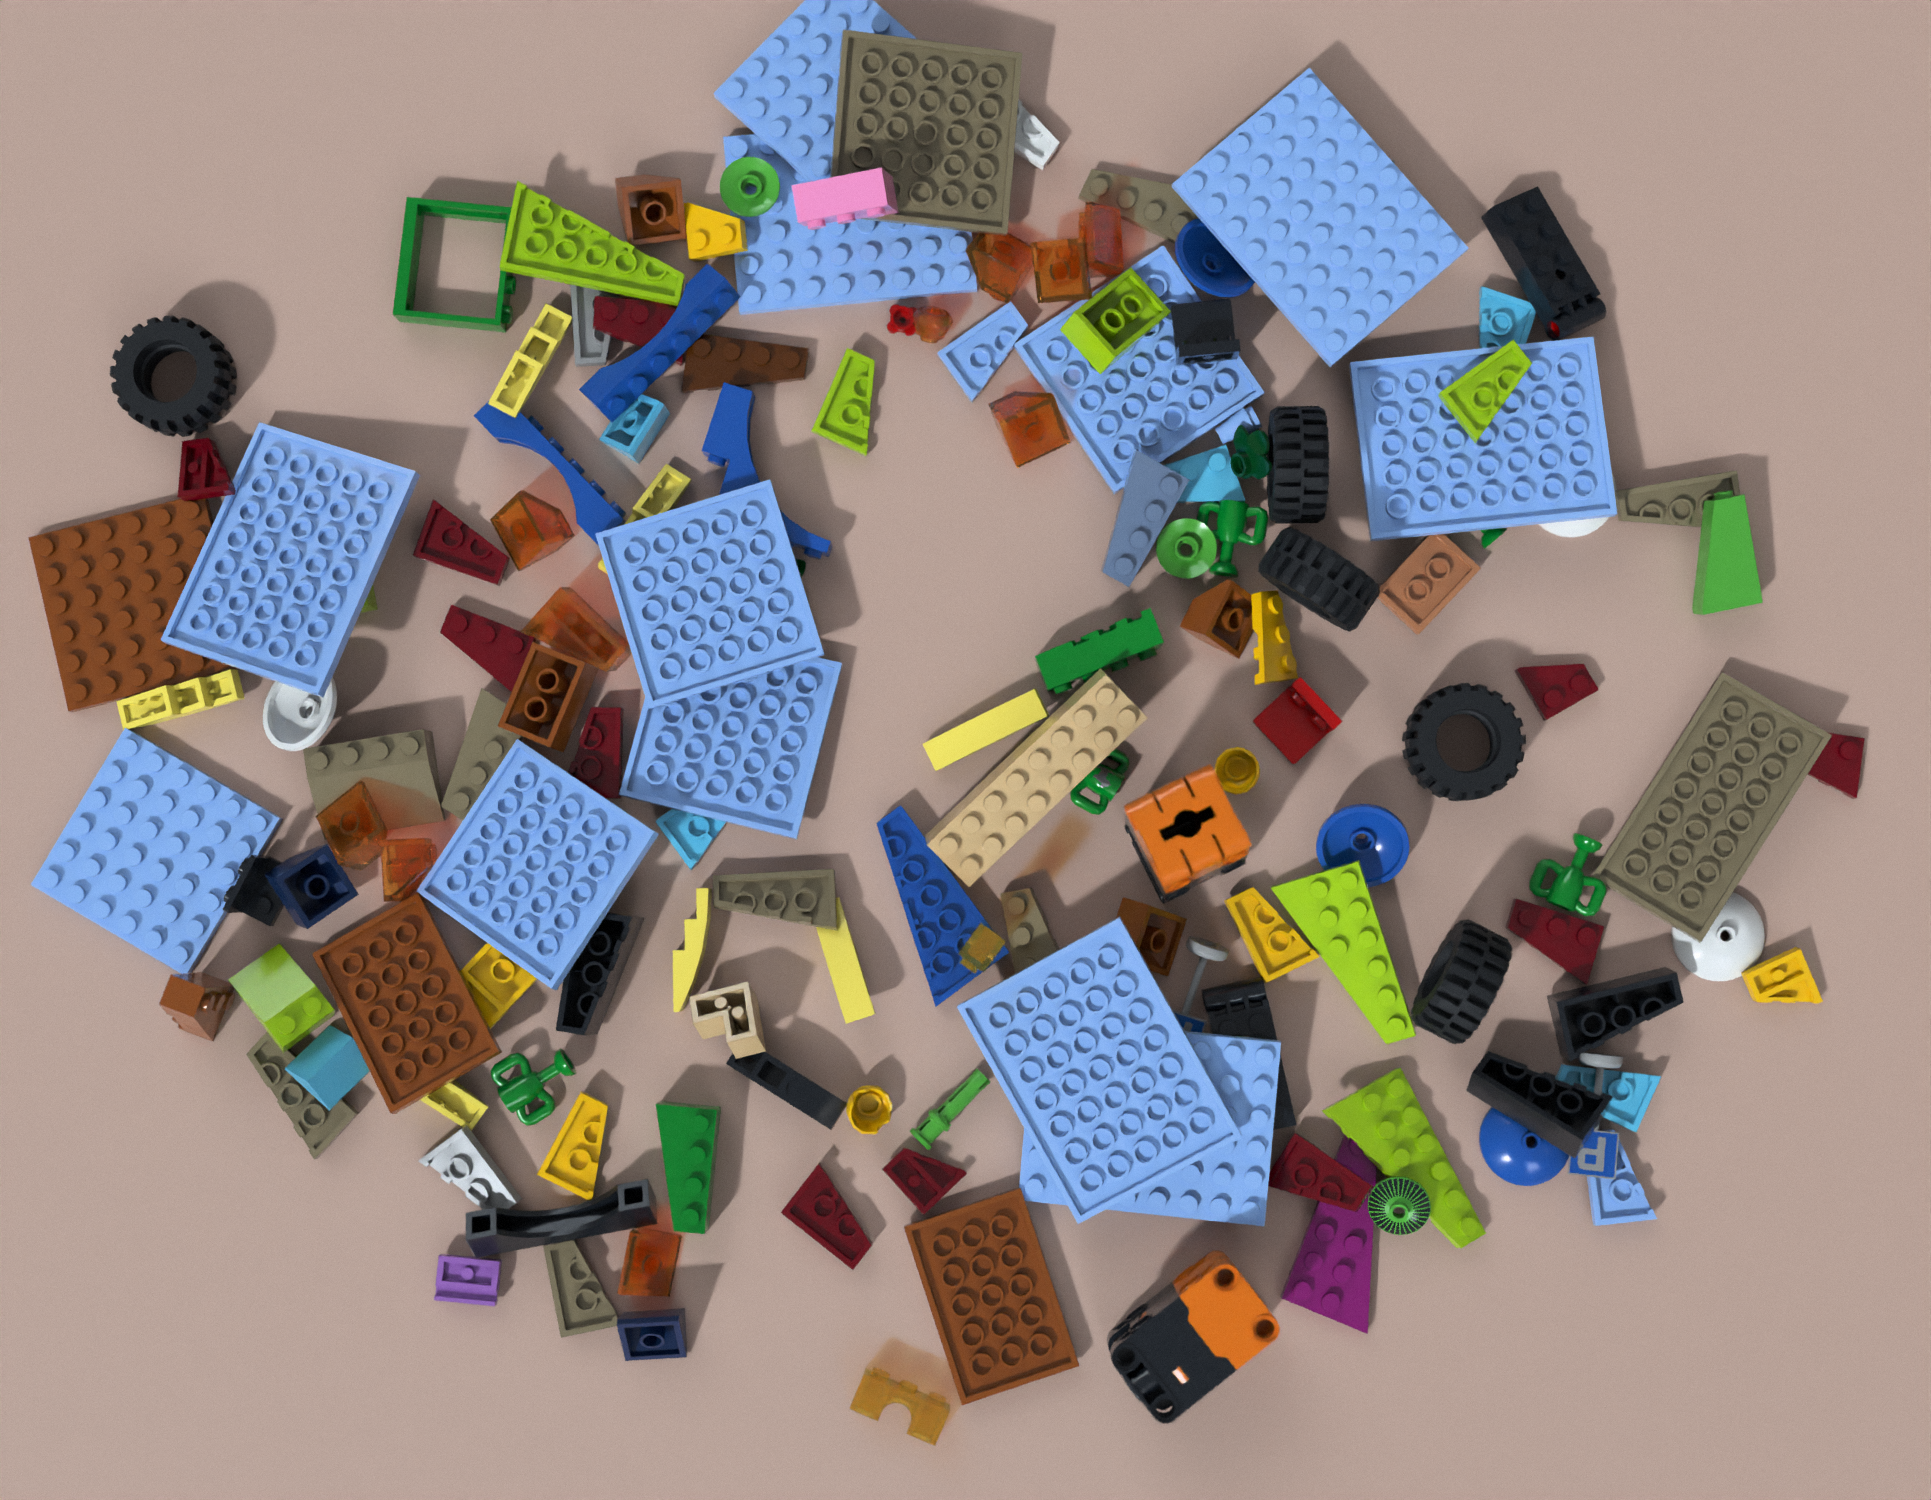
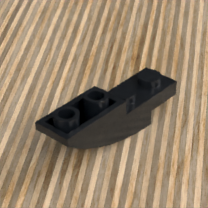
(790, 1087)

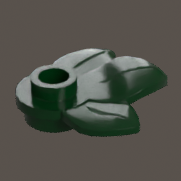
(1250, 454)

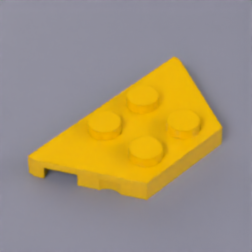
(495, 982)

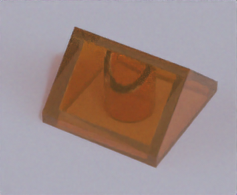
(649, 1263)

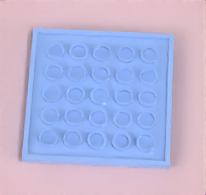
(792, 80)
(1144, 396)
(709, 594)
(737, 749)
(155, 851)
(537, 864)

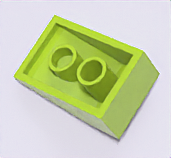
(1114, 320)
(282, 997)

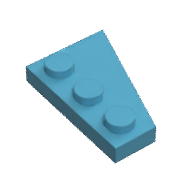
(1503, 318)
(1208, 477)
(689, 833)
(1629, 1091)

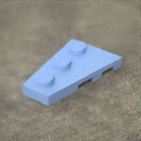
(982, 349)
(1619, 1198)

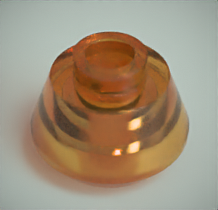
(932, 323)

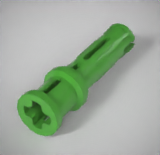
(940, 1118)

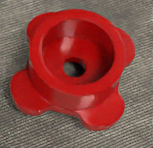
(898, 312)

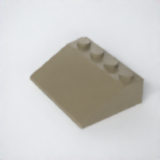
(395, 768)

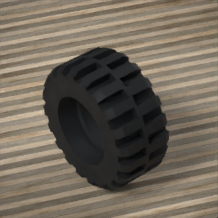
(139, 359)
(1299, 464)
(1319, 578)
(1502, 731)
(1461, 982)

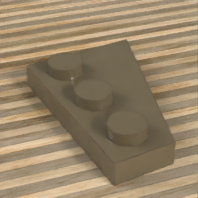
(576, 1291)

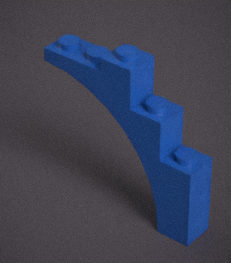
(730, 443)

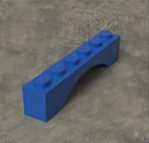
(620, 384)
(592, 510)

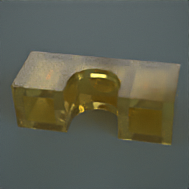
(981, 949)
(878, 1391)

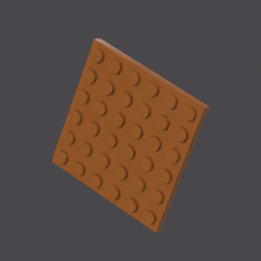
(111, 598)

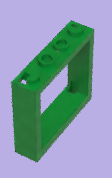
(409, 258)

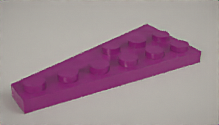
(1336, 1254)

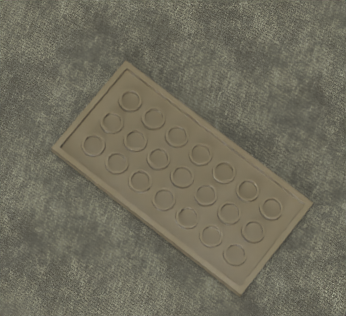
(1711, 807)

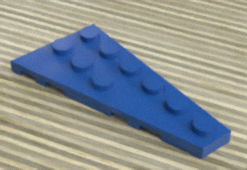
(934, 905)

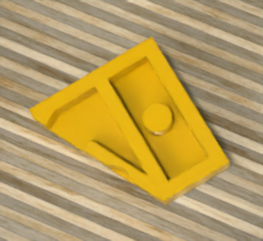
(713, 233)

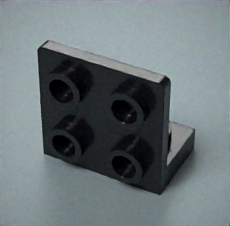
(1204, 332)
(254, 892)

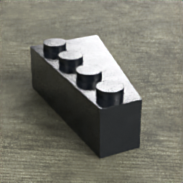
(1600, 1011)
(1539, 1102)

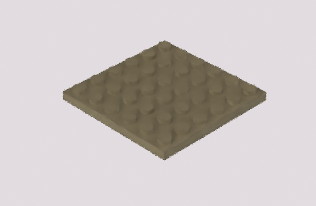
(934, 122)

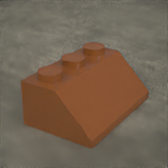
(548, 697)

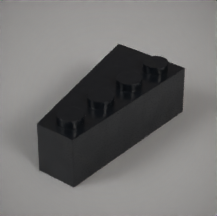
(596, 974)

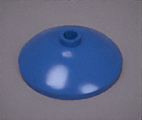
(1209, 263)
(1379, 853)
(1508, 1156)

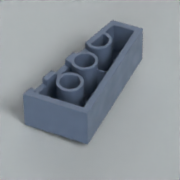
(1144, 508)

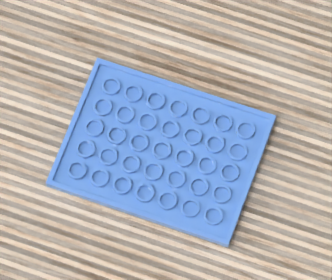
(1319, 217)
(841, 262)
(1531, 466)
(291, 559)
(1099, 1070)
(1226, 1183)

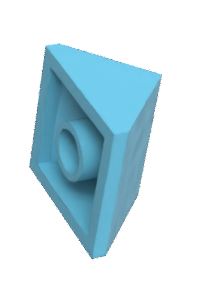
(636, 427)
(329, 1066)

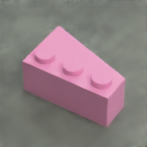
(845, 198)

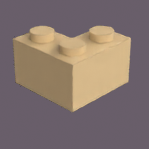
(733, 1013)

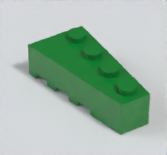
(1098, 650)
(689, 1158)

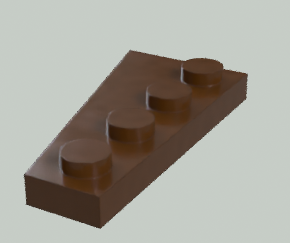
(740, 363)

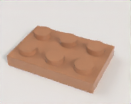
(1427, 581)

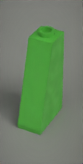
(1726, 557)

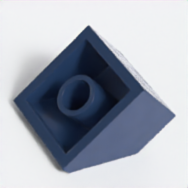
(311, 885)

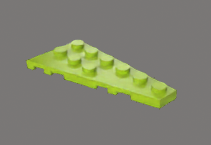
(571, 250)
(1345, 930)
(1400, 1142)

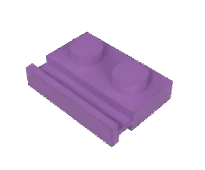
(468, 1279)

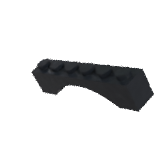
(507, 1230)

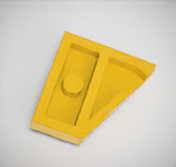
(1782, 979)

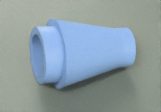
(1244, 417)

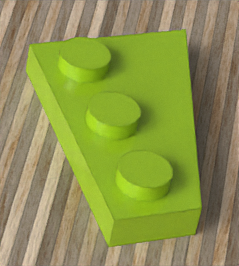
(1485, 388)
(847, 405)

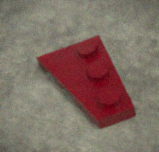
(458, 547)
(600, 752)
(827, 1218)

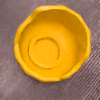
(1237, 770)
(869, 1109)

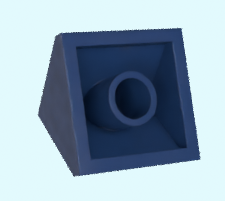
(653, 1334)

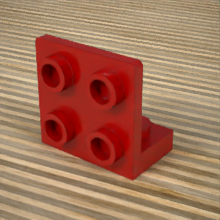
(1296, 720)

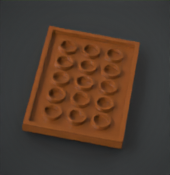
(406, 1003)
(991, 1296)

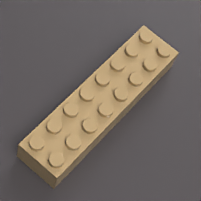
(1034, 777)

